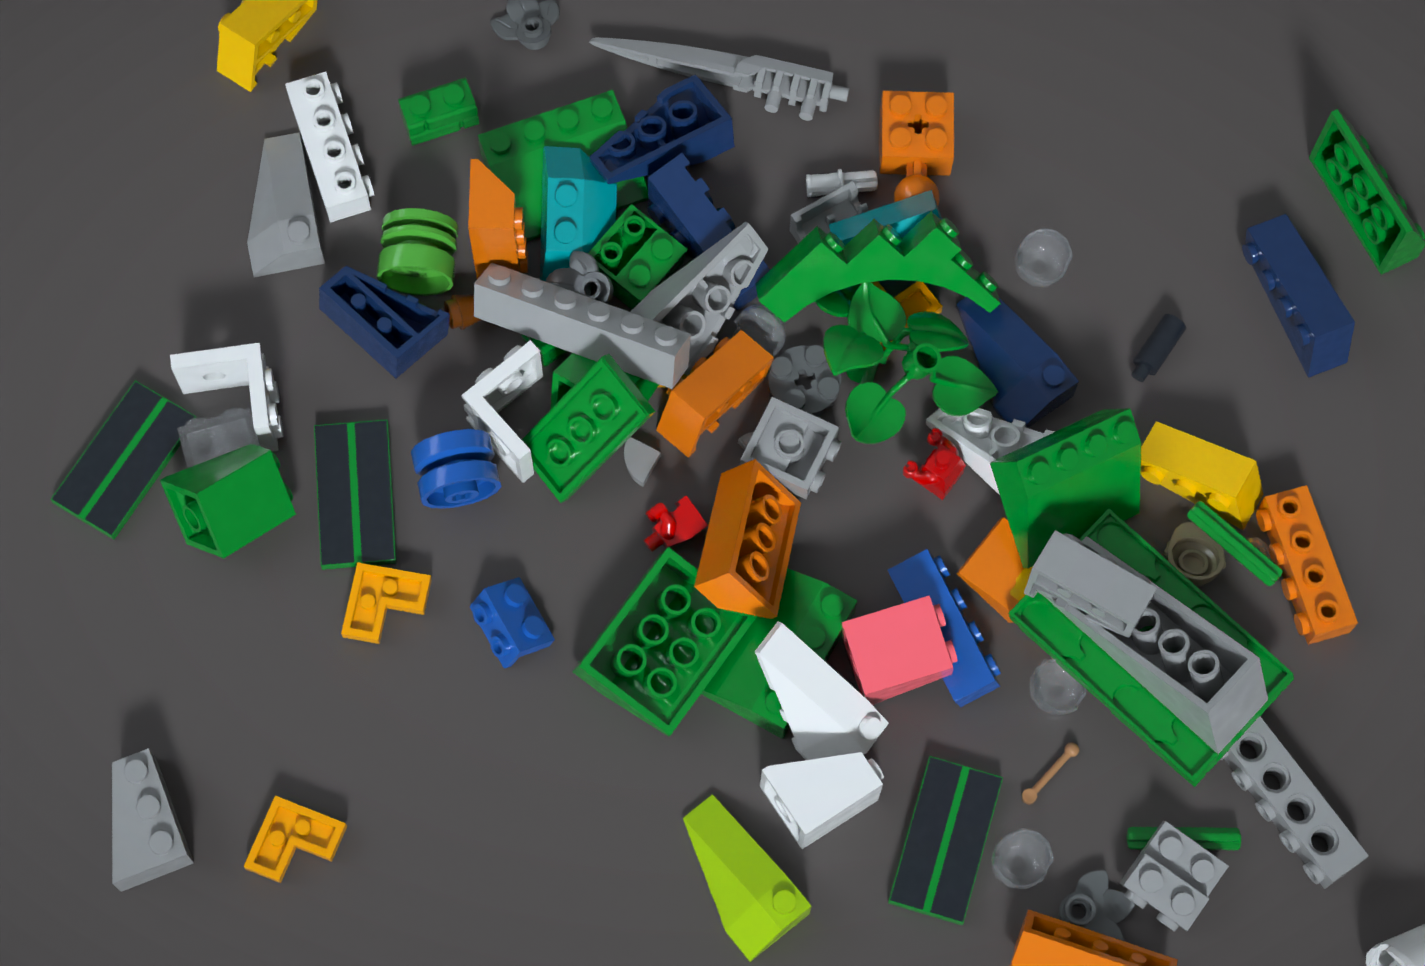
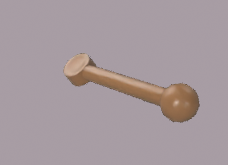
(1030, 795)

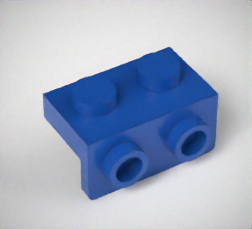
(510, 621)

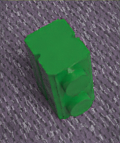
(438, 111)

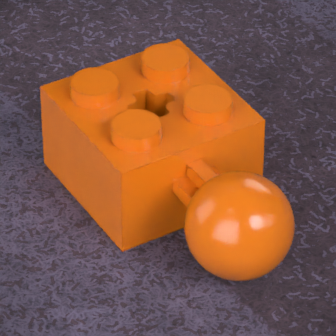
(912, 153)

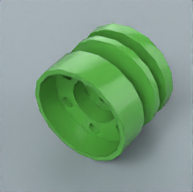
(417, 251)

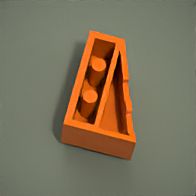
(712, 389)

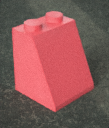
(898, 649)

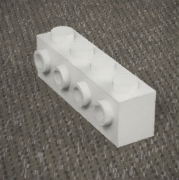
(328, 146)

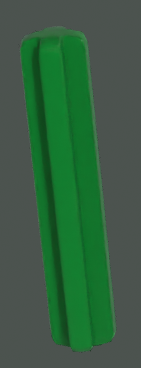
(1234, 543)
(1206, 837)

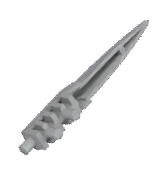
(743, 73)

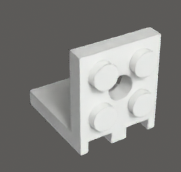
(234, 368)
(494, 392)

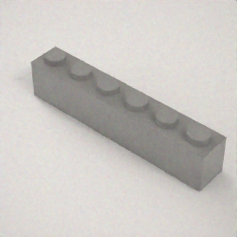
(581, 324)

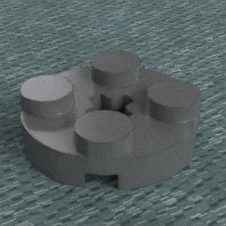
(813, 363)

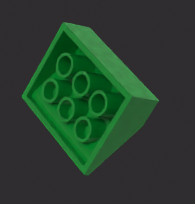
(516, 151)
(1365, 195)
(1070, 480)
(814, 615)
(662, 645)

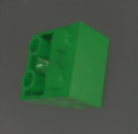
(637, 256)

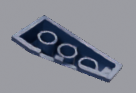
(681, 121)
(1018, 363)

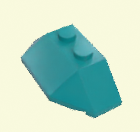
(575, 207)

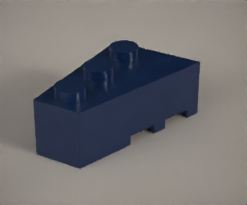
(381, 321)

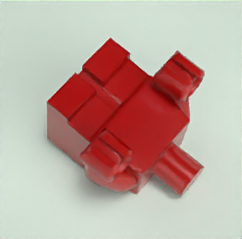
(941, 468)
(674, 526)

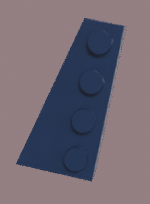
(690, 215)
(1300, 295)

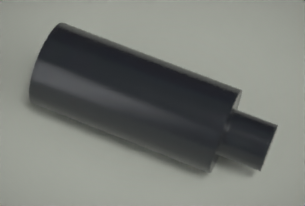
(1158, 347)

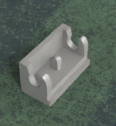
(827, 210)

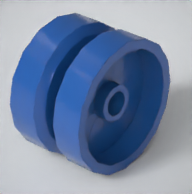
(455, 468)

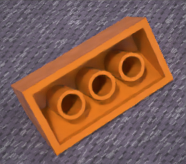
(495, 222)
(748, 542)

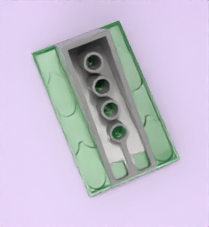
(1185, 674)

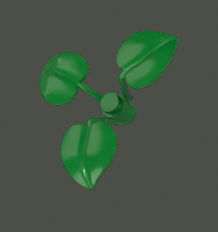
(861, 354)
(873, 412)

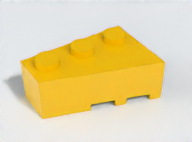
(255, 32)
(1202, 473)

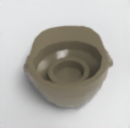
(1195, 554)

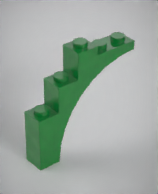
(876, 253)

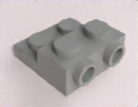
(793, 447)
(1173, 877)

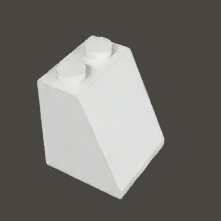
(821, 792)

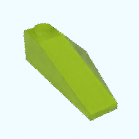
(747, 886)

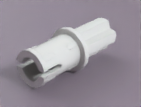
(826, 183)

